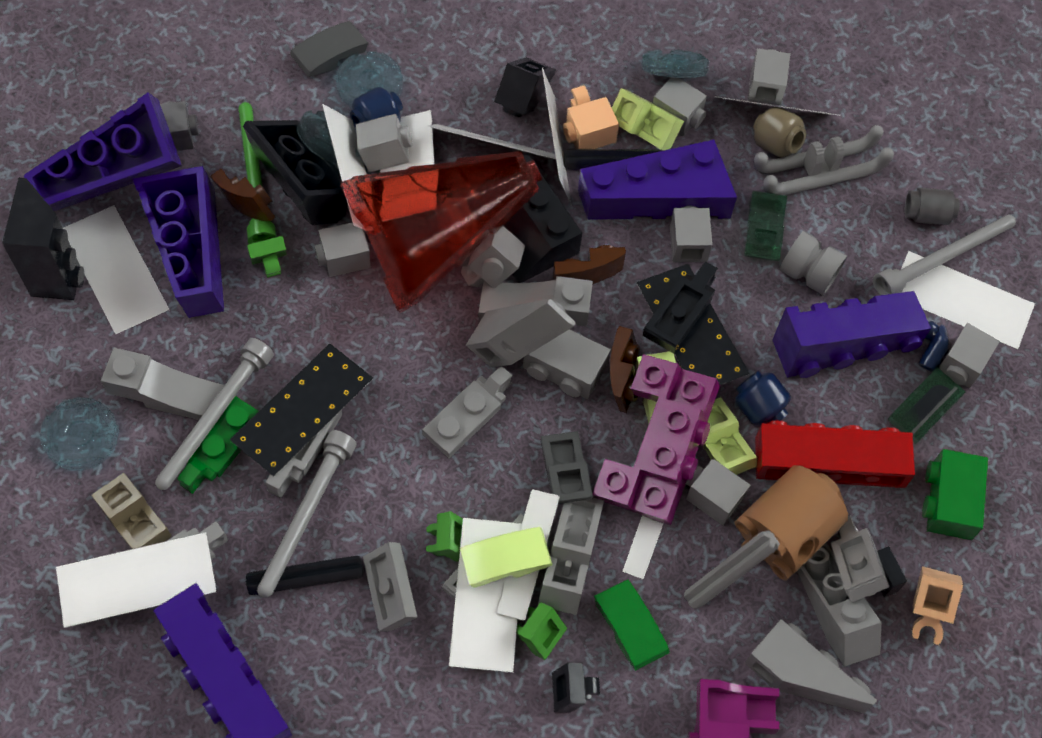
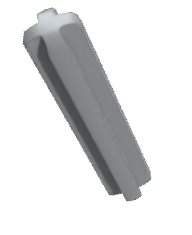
(731, 569)

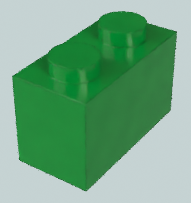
(956, 494)

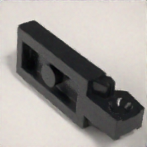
(681, 309)

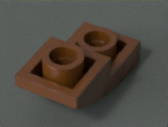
(244, 196)
(601, 264)
(622, 370)

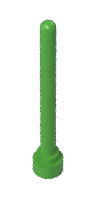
(257, 229)

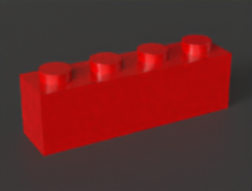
(843, 453)

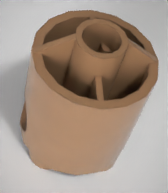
(800, 512)

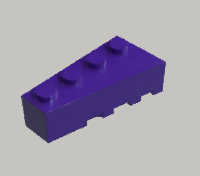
(108, 158)
(658, 184)
(186, 232)
(848, 332)
(218, 668)

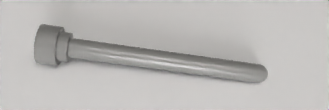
(895, 280)
(254, 356)
(337, 449)

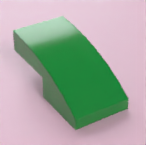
(632, 624)

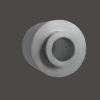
(931, 206)

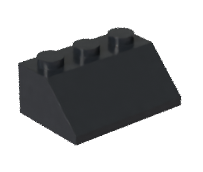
(301, 173)
(545, 231)
(41, 247)

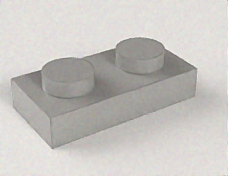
(389, 587)

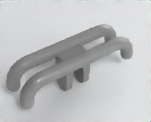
(823, 164)

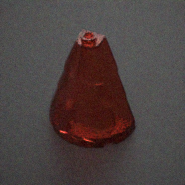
(437, 215)

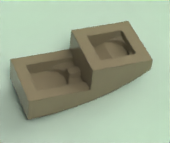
(130, 513)

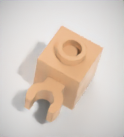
(590, 122)
(936, 600)

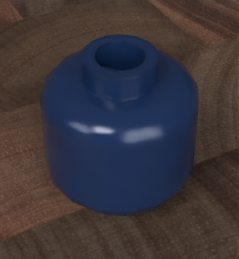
(374, 105)
(762, 398)

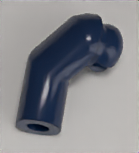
(937, 347)

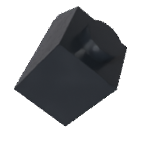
(522, 86)

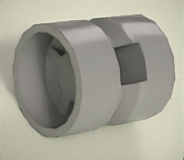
(813, 263)

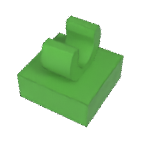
(268, 253)
(448, 533)
(541, 630)

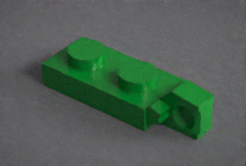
(217, 450)

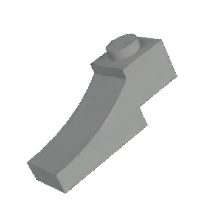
(569, 292)
(157, 385)
(571, 555)

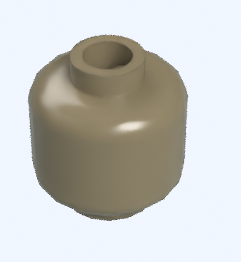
(779, 132)

